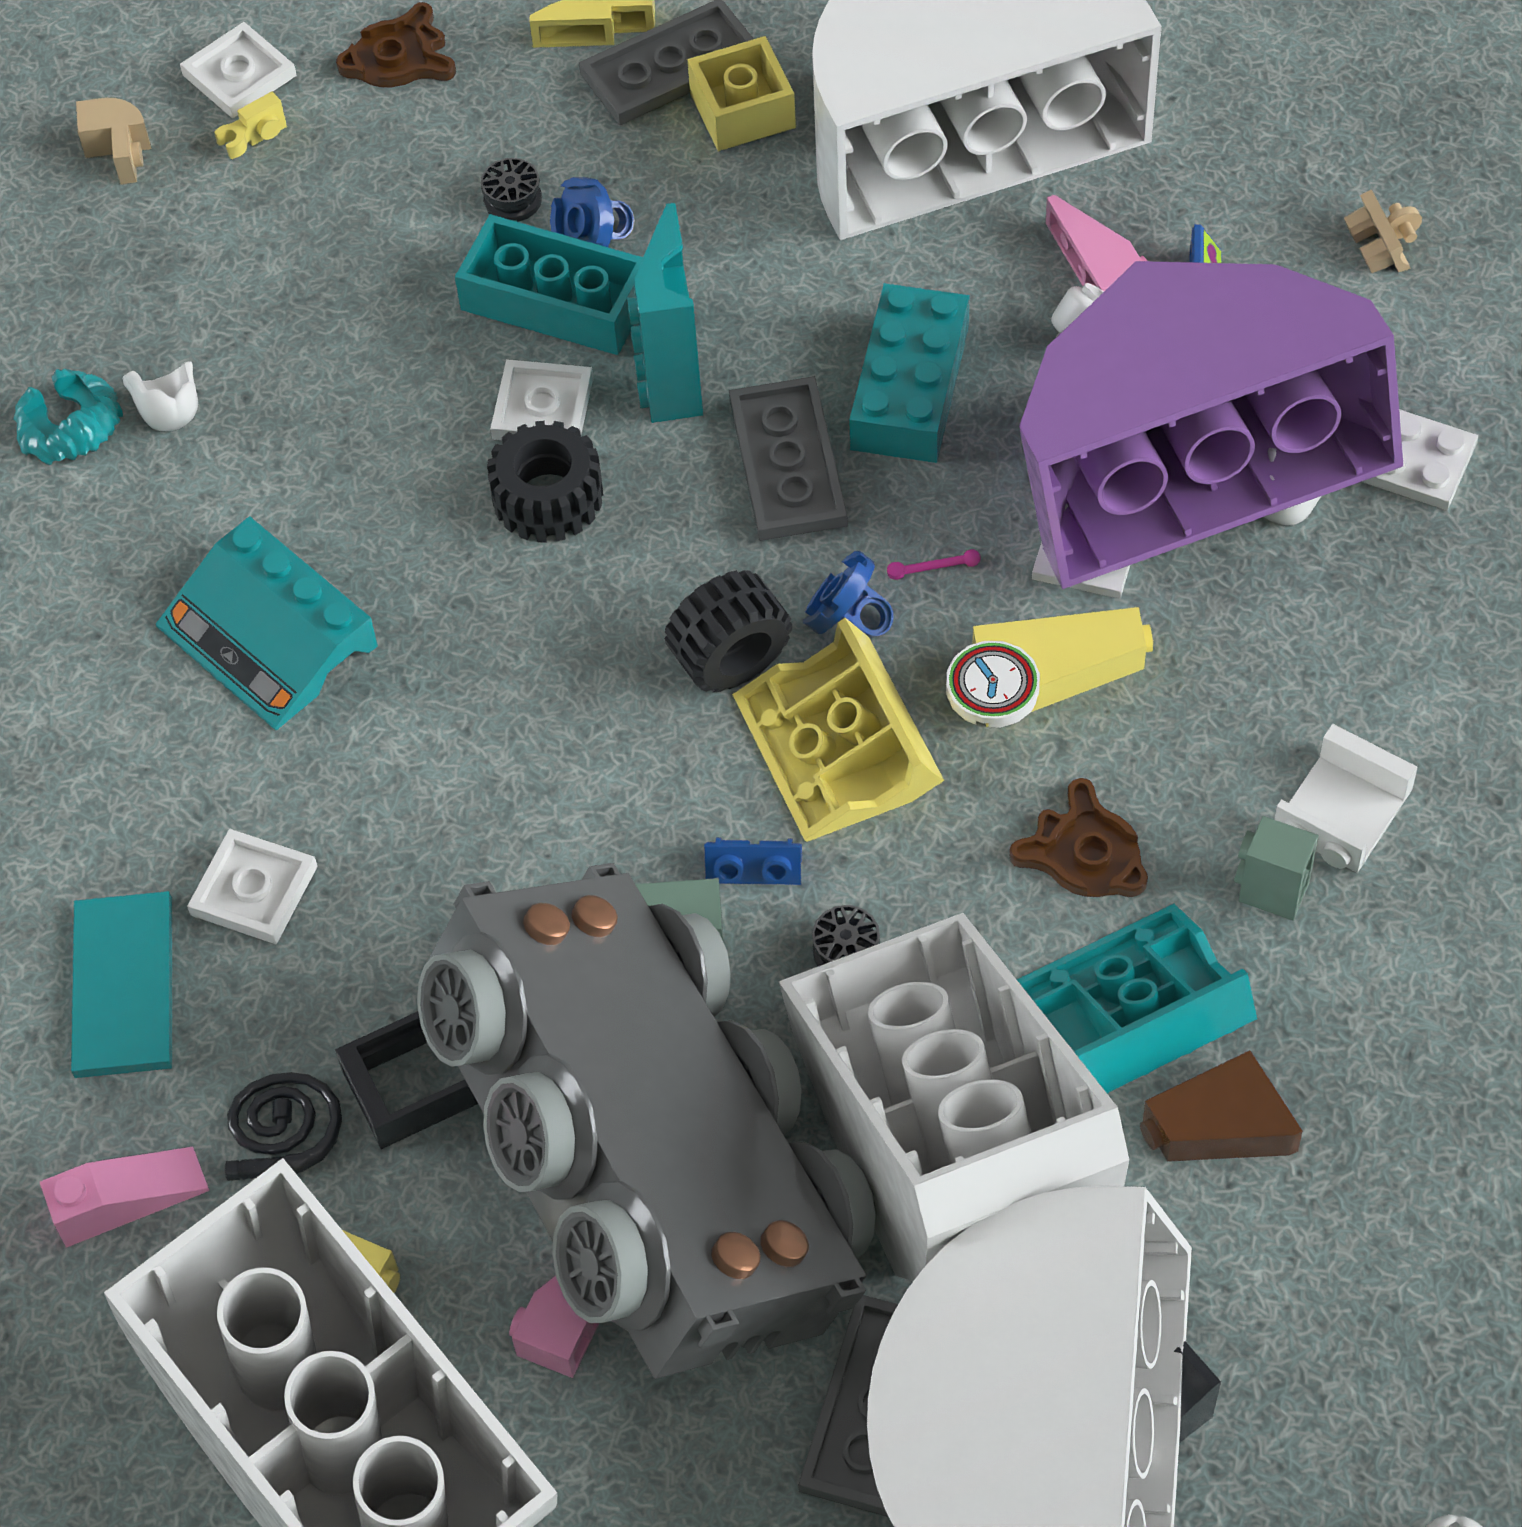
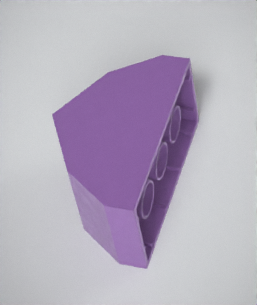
(1175, 390)

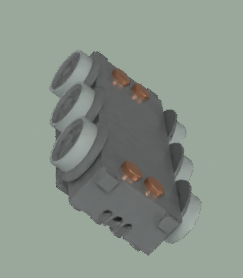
(644, 1119)

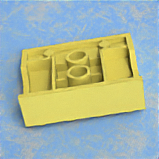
(837, 736)

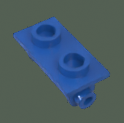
(753, 863)

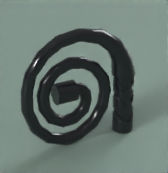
(281, 1117)

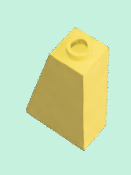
(1076, 649)

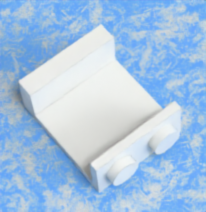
(1349, 797)

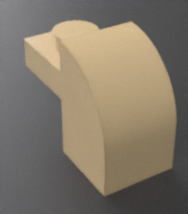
(113, 128)

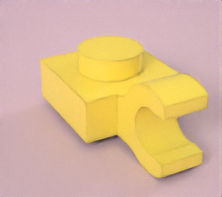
(256, 122)

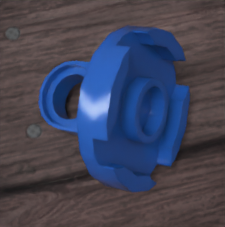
(588, 214)
(846, 596)

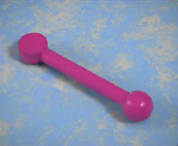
(897, 570)

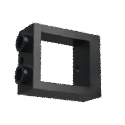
(381, 1047)

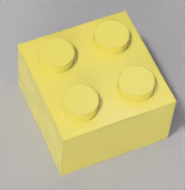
(741, 93)

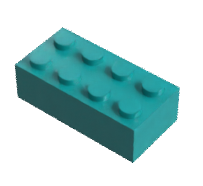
(549, 284)
(909, 373)

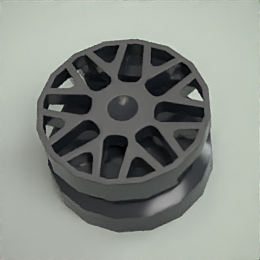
(519, 178)
(842, 936)

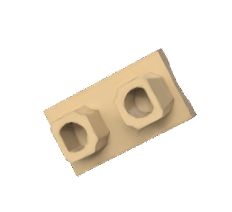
(1398, 225)

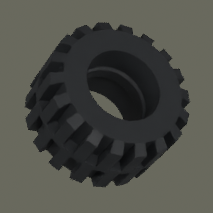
(548, 508)
(728, 631)

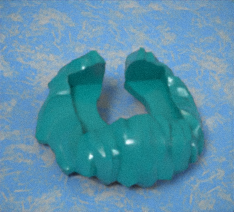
(82, 428)

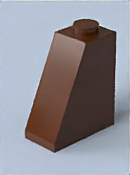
(1221, 1116)

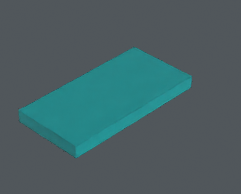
(122, 985)

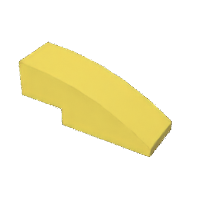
(589, 21)

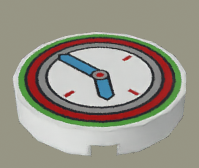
(992, 683)

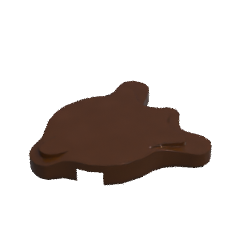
(398, 51)
(1085, 848)

